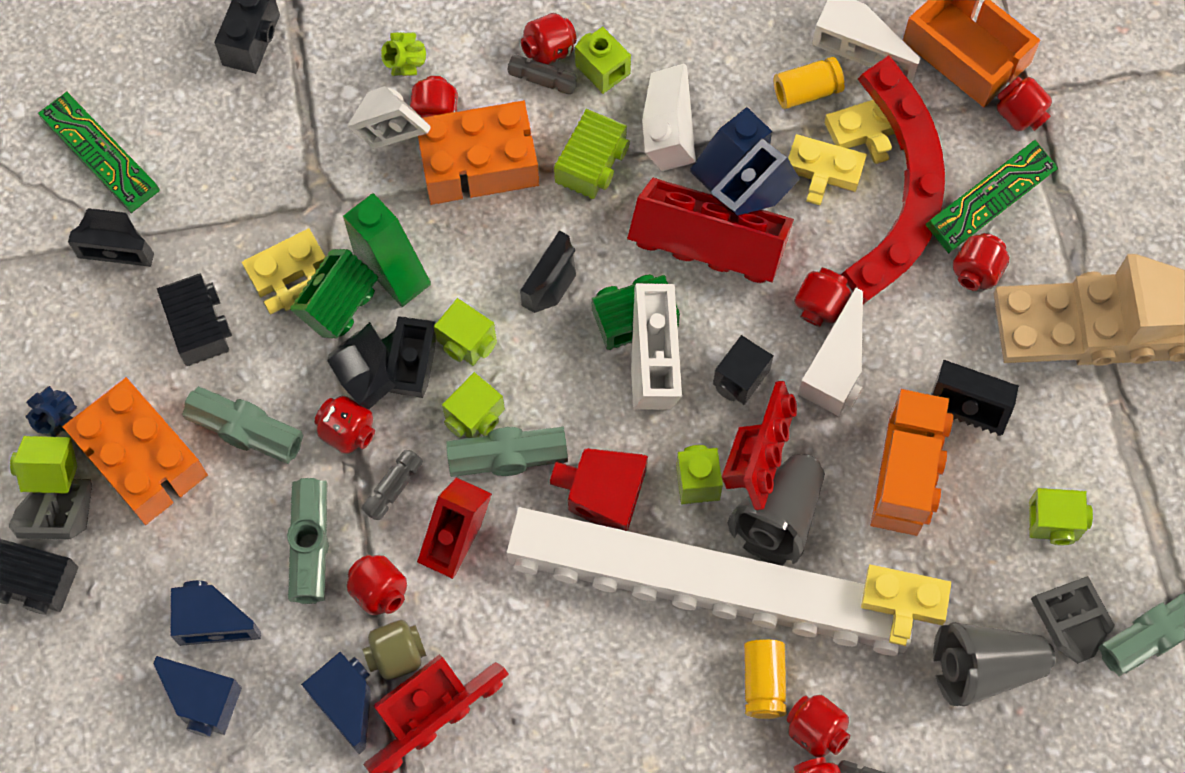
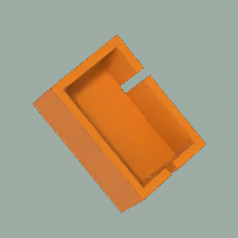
(970, 53)
(484, 143)
(135, 450)
(912, 463)

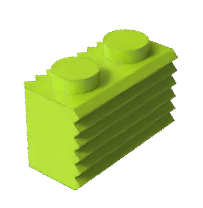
(591, 154)

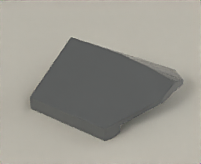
(53, 513)
(1074, 618)

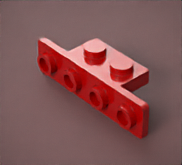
(759, 448)
(425, 705)

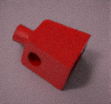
(603, 486)

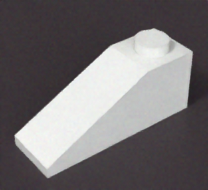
(861, 36)
(386, 119)
(669, 119)
(655, 348)
(838, 364)

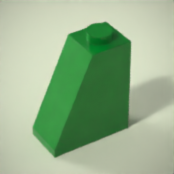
(385, 249)

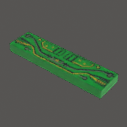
(99, 152)
(991, 196)

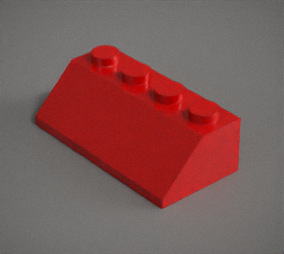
(703, 229)

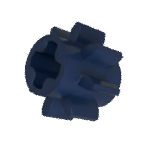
(50, 411)

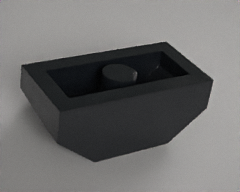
(109, 238)
(550, 276)
(410, 355)
(362, 367)

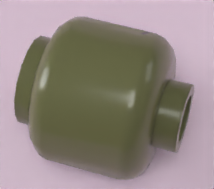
(394, 650)

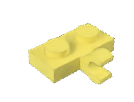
(859, 126)
(825, 165)
(906, 598)

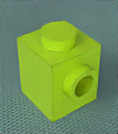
(602, 59)
(465, 333)
(473, 408)
(44, 464)
(699, 475)
(1059, 515)

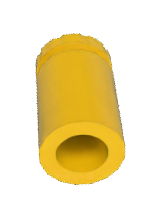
(809, 82)
(765, 679)

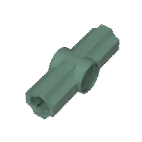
(242, 424)
(507, 451)
(308, 564)
(1148, 636)

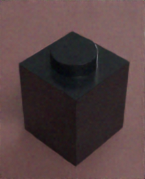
(742, 370)

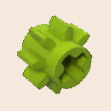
(403, 53)

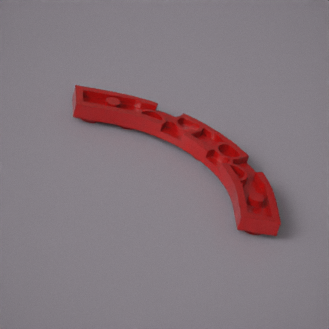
(922, 180)

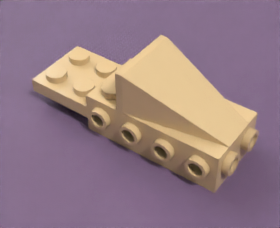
(1097, 317)

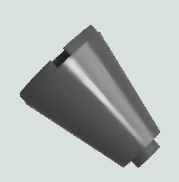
(784, 524)
(987, 661)

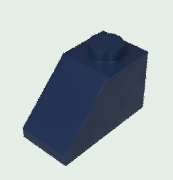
(729, 147)
(756, 180)
(206, 616)
(199, 696)
(343, 697)

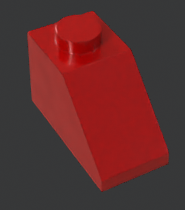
(453, 526)

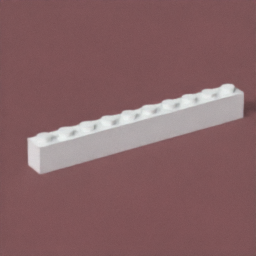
(698, 578)

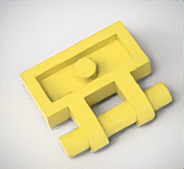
(282, 265)

